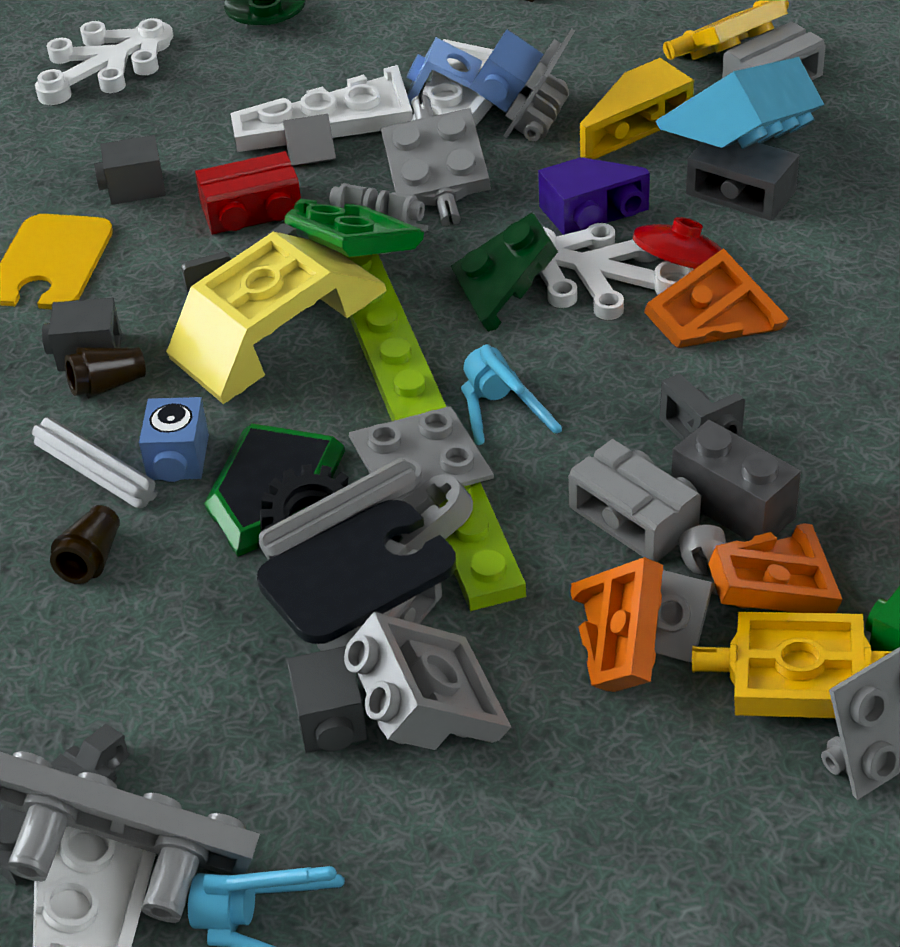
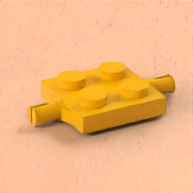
(727, 31)
(789, 661)

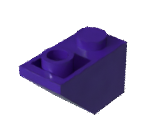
(591, 192)

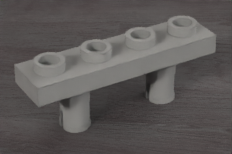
(146, 822)

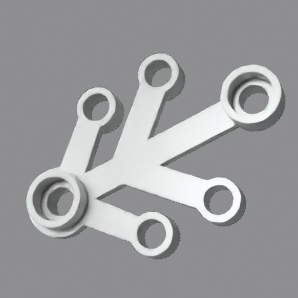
(110, 60)
(603, 262)

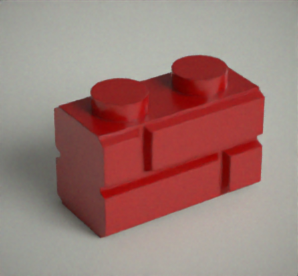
(247, 192)

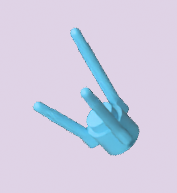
(493, 379)
(228, 901)

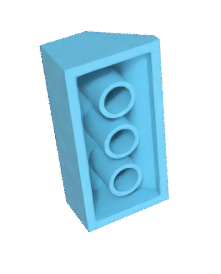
(748, 106)

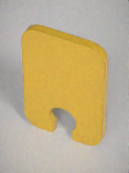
(55, 251)

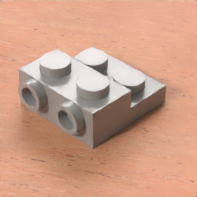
(423, 683)

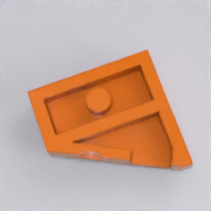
(714, 305)

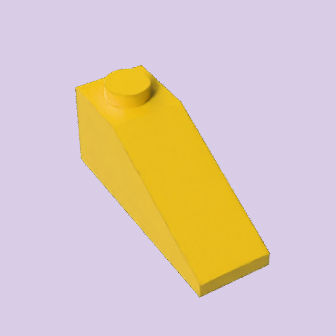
(633, 107)

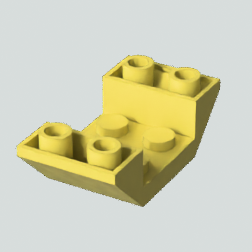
(254, 298)

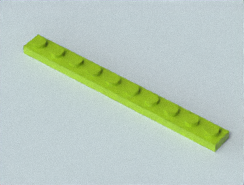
(483, 557)

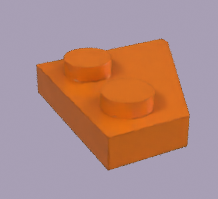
(776, 573)
(620, 623)

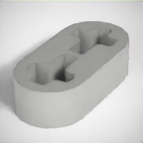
(437, 520)

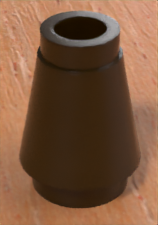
(102, 369)
(85, 546)

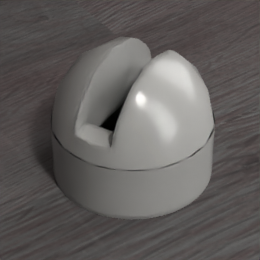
(700, 542)

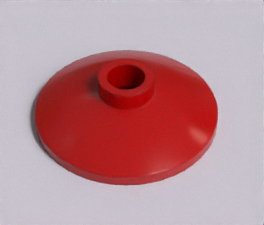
(677, 243)

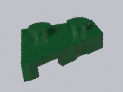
(504, 267)

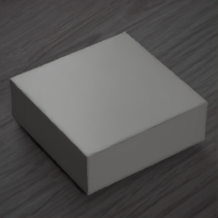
(309, 140)

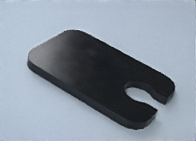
(348, 573)

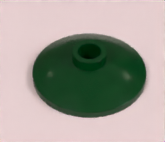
(262, 11)

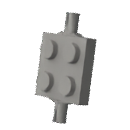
(436, 158)

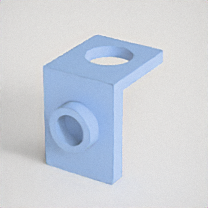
(437, 60)

